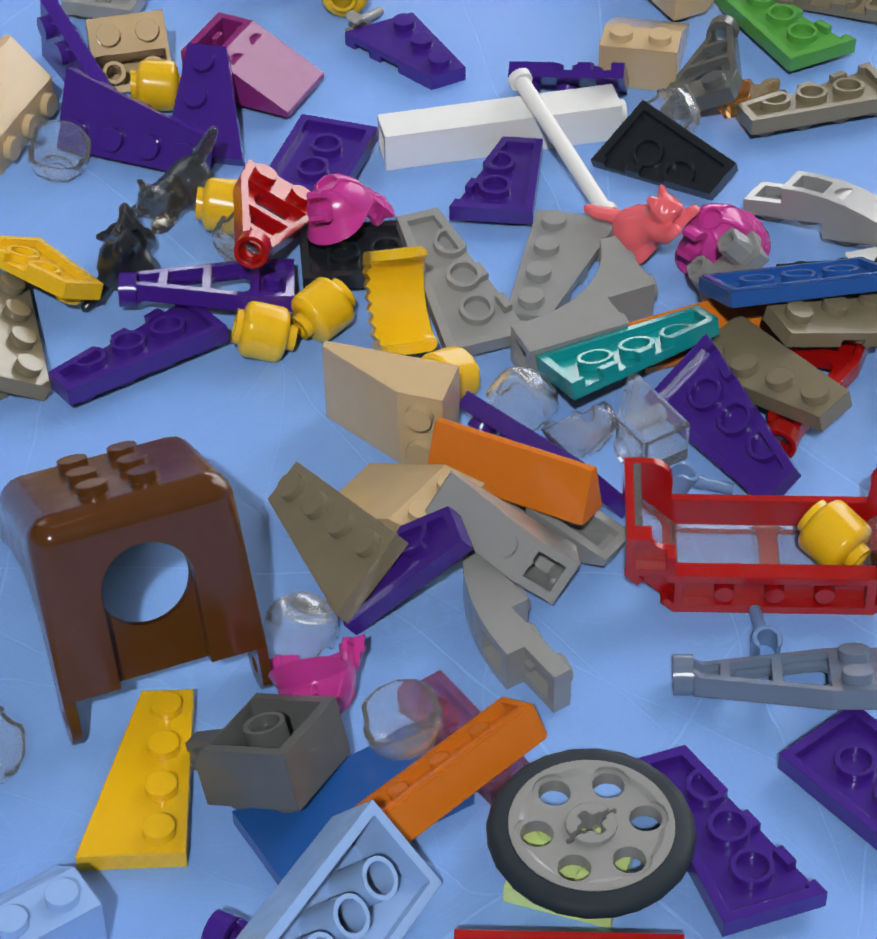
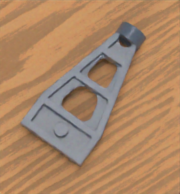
(849, 671)

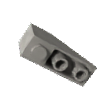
(509, 538)

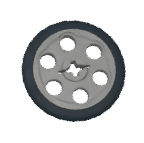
(606, 889)

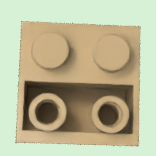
(124, 41)

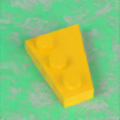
(48, 269)

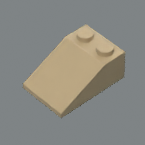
(647, 47)
(389, 398)
(398, 491)

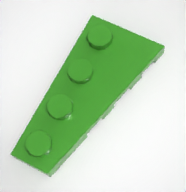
(786, 33)

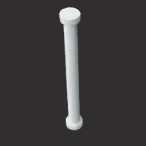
(521, 81)

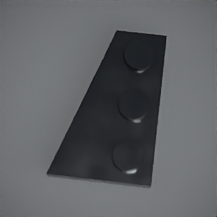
(664, 153)

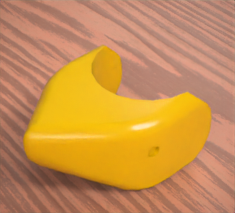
(397, 300)

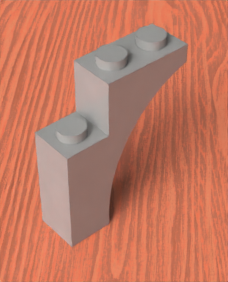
(610, 301)

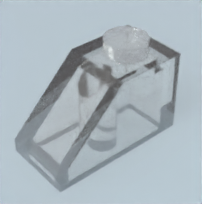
(649, 425)

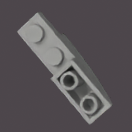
(841, 208)
(505, 638)

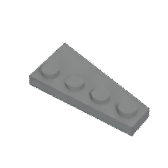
(555, 261)
(457, 289)

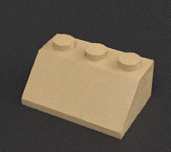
(24, 99)

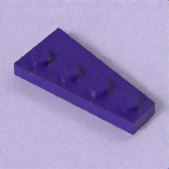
(125, 126)
(137, 352)
(492, 420)
(734, 863)

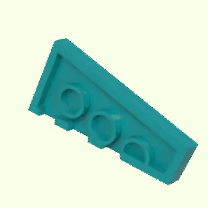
(620, 353)

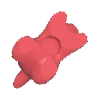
(646, 225)

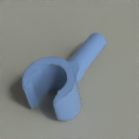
(686, 477)
(763, 633)

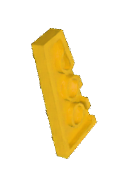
(147, 794)

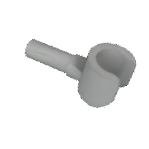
(363, 19)

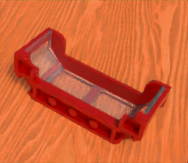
(737, 549)

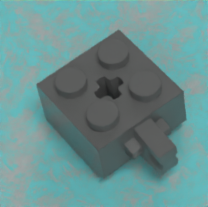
(271, 752)

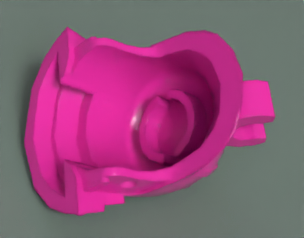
(340, 207)
(704, 230)
(321, 675)

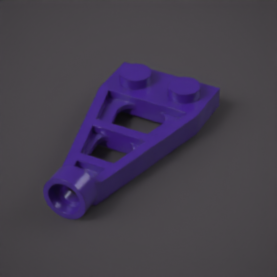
(268, 284)

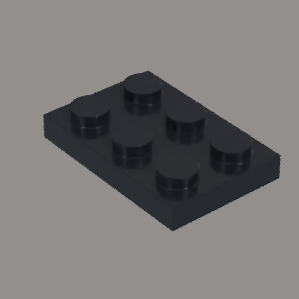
(345, 258)

